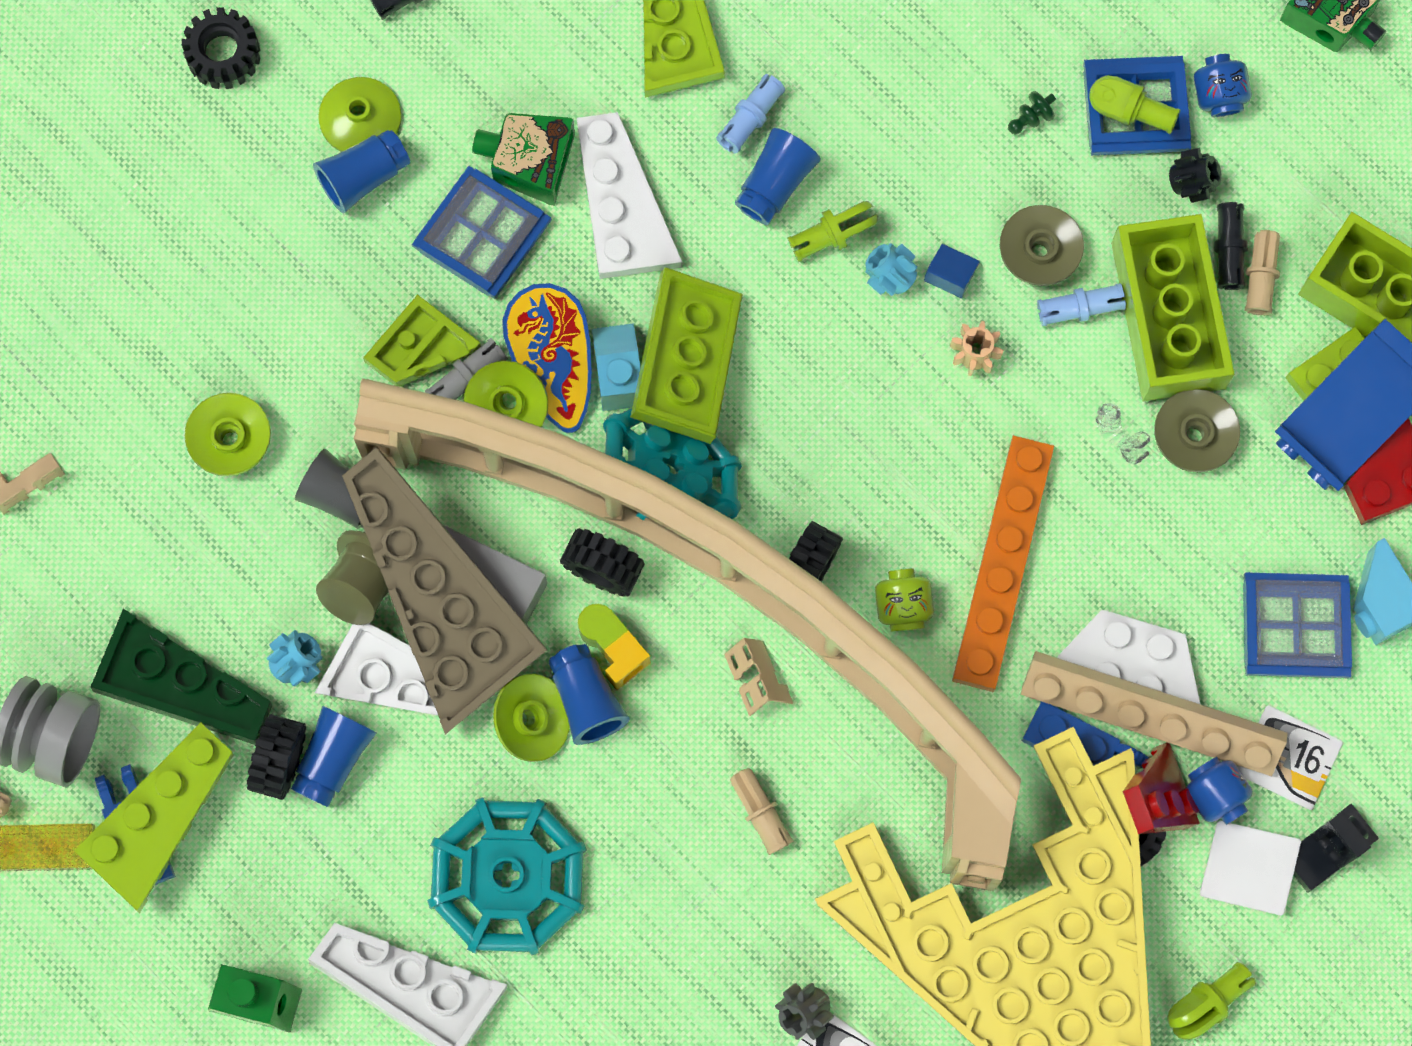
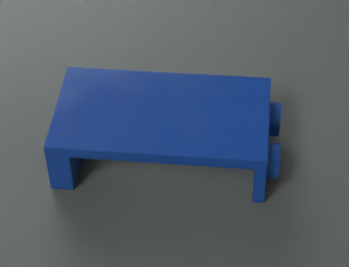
(1352, 408)

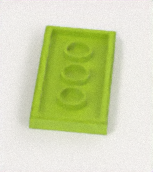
(687, 355)

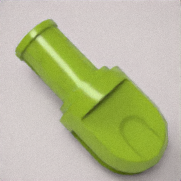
(1129, 103)
(828, 231)
(1208, 1003)

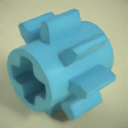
(891, 269)
(294, 658)

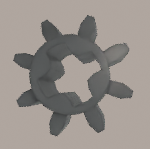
(804, 1011)

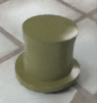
(354, 583)

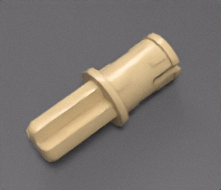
(1263, 273)
(760, 811)

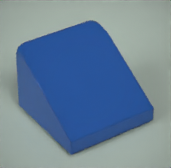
(951, 270)

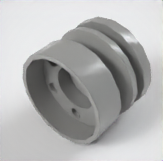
(47, 731)

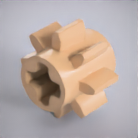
(985, 339)

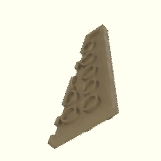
(451, 613)

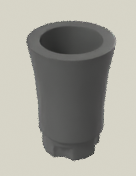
(326, 490)

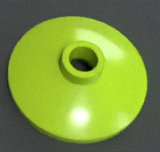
(346, 130)
(503, 377)
(225, 415)
(546, 718)

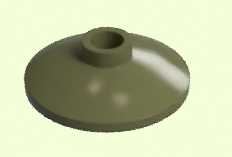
(1043, 227)
(1208, 415)

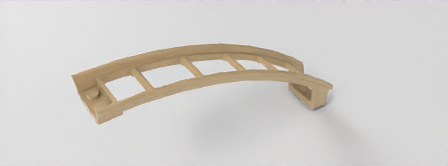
(455, 433)

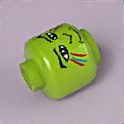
(904, 600)

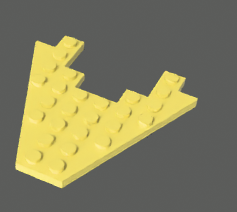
(1044, 968)

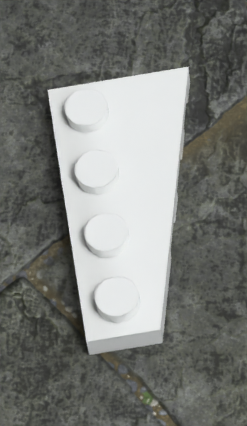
(420, 994)

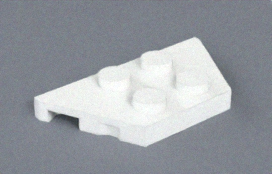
(1135, 653)

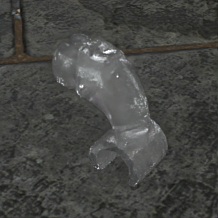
(1111, 429)

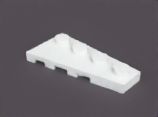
(623, 210)

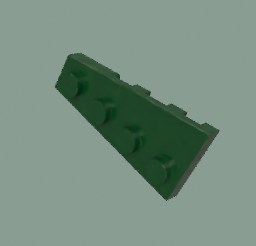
(163, 677)

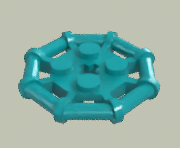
(685, 454)
(525, 894)

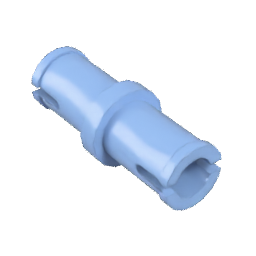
(750, 113)
(1081, 304)

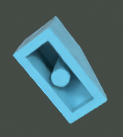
(616, 365)
(1383, 595)

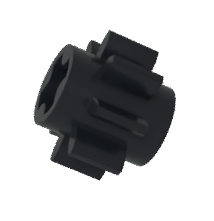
(1195, 175)

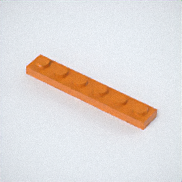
(1003, 564)

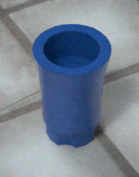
(361, 169)
(776, 175)
(586, 695)
(330, 756)

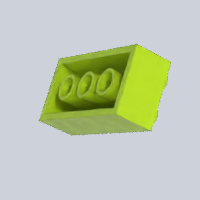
(1364, 278)
(1172, 307)

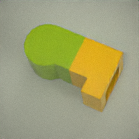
(605, 631)

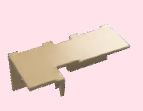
(32, 477)
(759, 656)

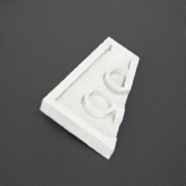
(377, 671)

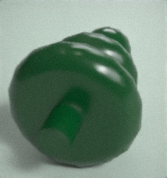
(1030, 115)

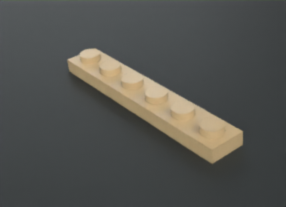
(1154, 713)

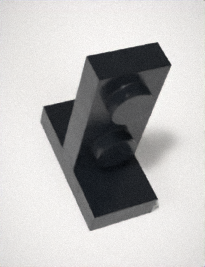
(1332, 847)

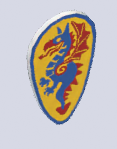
(552, 338)

